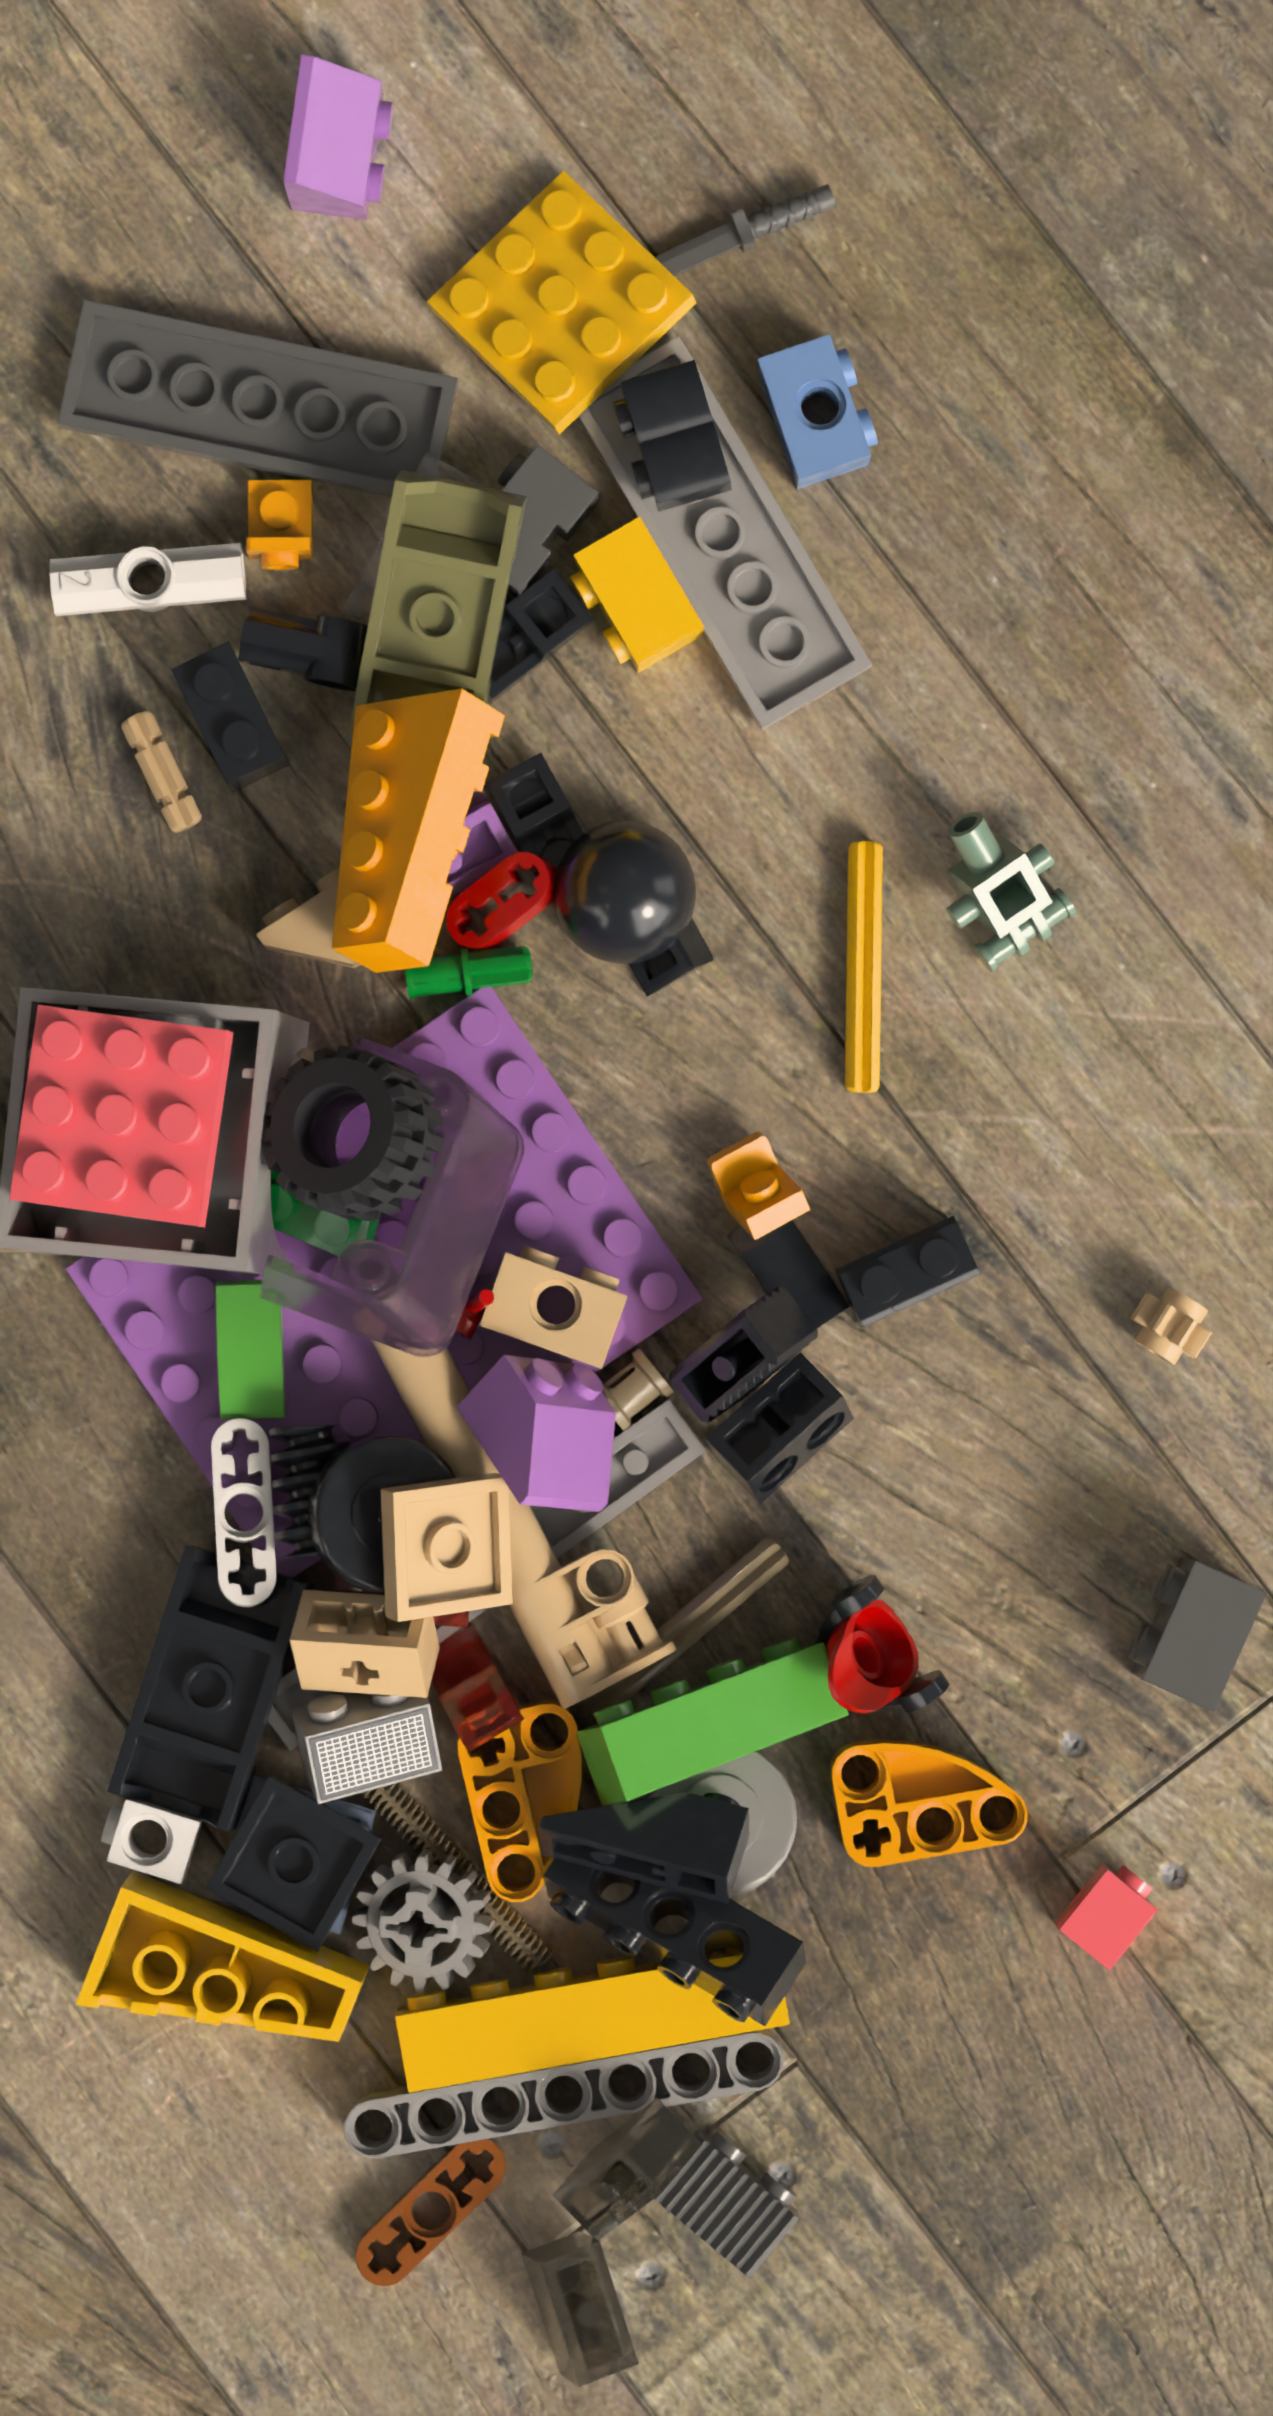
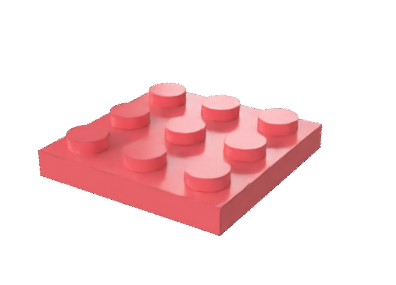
(121, 1115)

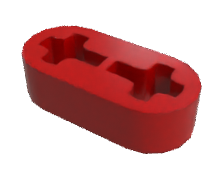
(493, 890)

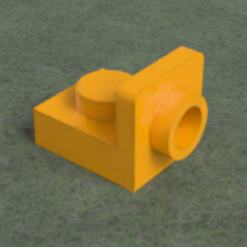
(280, 523)
(755, 1186)

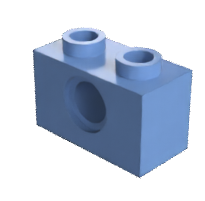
(813, 449)

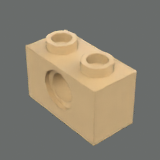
(516, 1313)

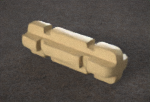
(161, 771)

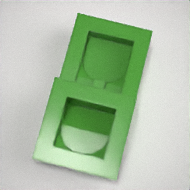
(249, 1352)

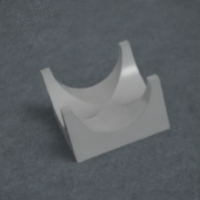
(239, 1212)

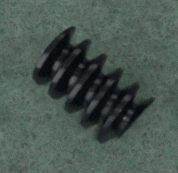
(305, 1457)

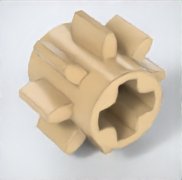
(1170, 1325)

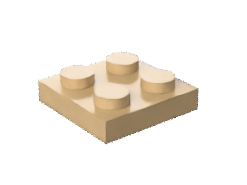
(446, 1547)

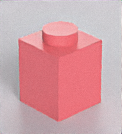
(1108, 1914)

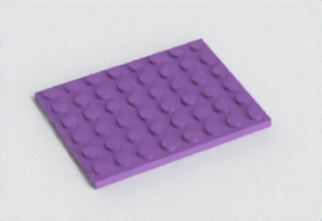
(560, 1204)

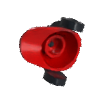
(886, 1655)

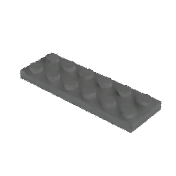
(252, 400)

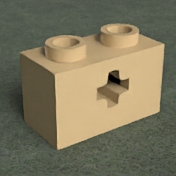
(352, 1647)

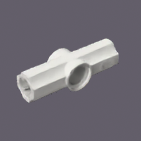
(105, 580)

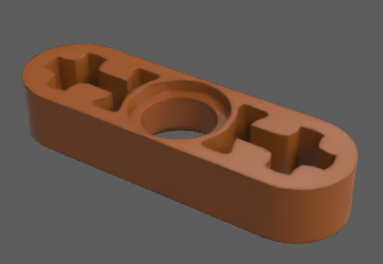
(386, 2231)

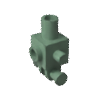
(1002, 890)

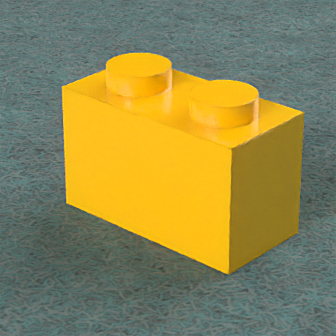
(636, 595)

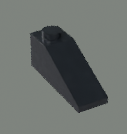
(662, 1840)

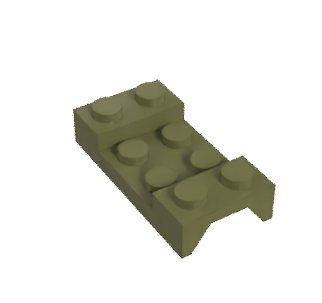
(439, 589)

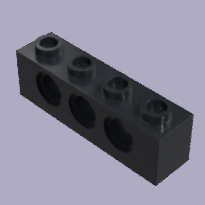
(741, 1991)

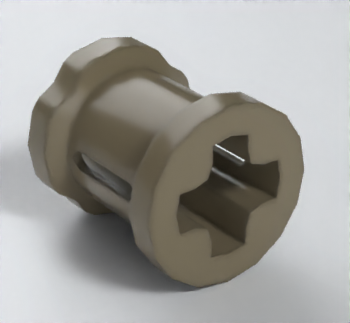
(635, 1388)

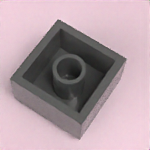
(1195, 1632)

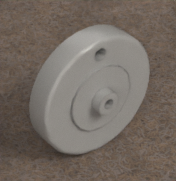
(772, 1812)

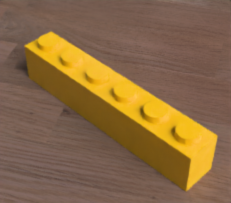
(558, 2022)

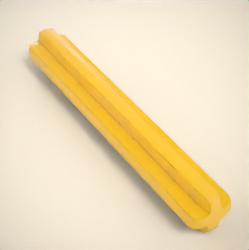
(863, 967)

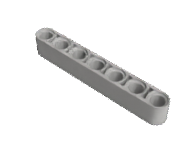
(539, 2112)

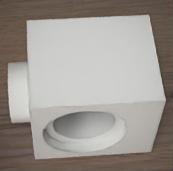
(181, 1833)

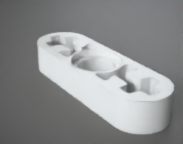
(256, 1464)

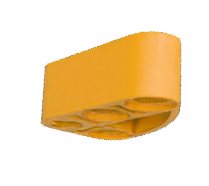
(541, 1780)
(908, 1782)

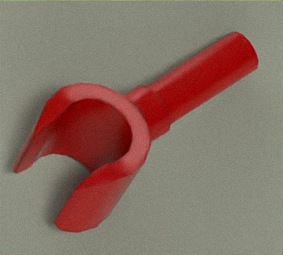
(474, 1312)

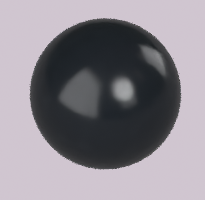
(624, 892)

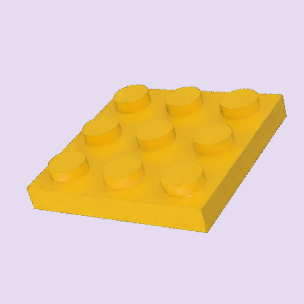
(561, 302)

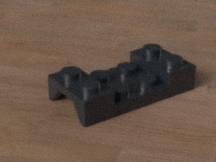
(207, 1692)

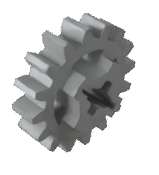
(417, 1947)

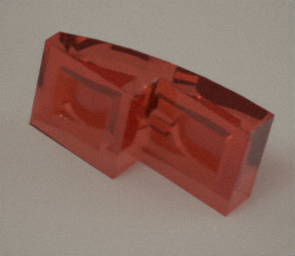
(473, 1689)

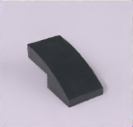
(534, 630)
(535, 809)

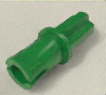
(471, 971)

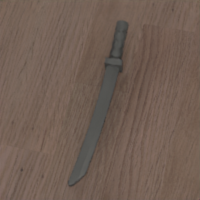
(744, 230)

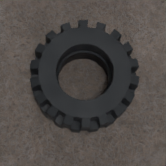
(308, 1122)

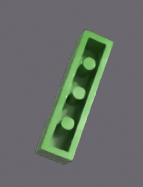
(709, 1723)

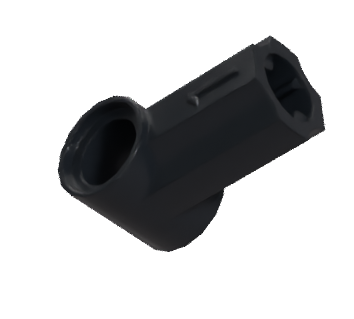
(320, 649)

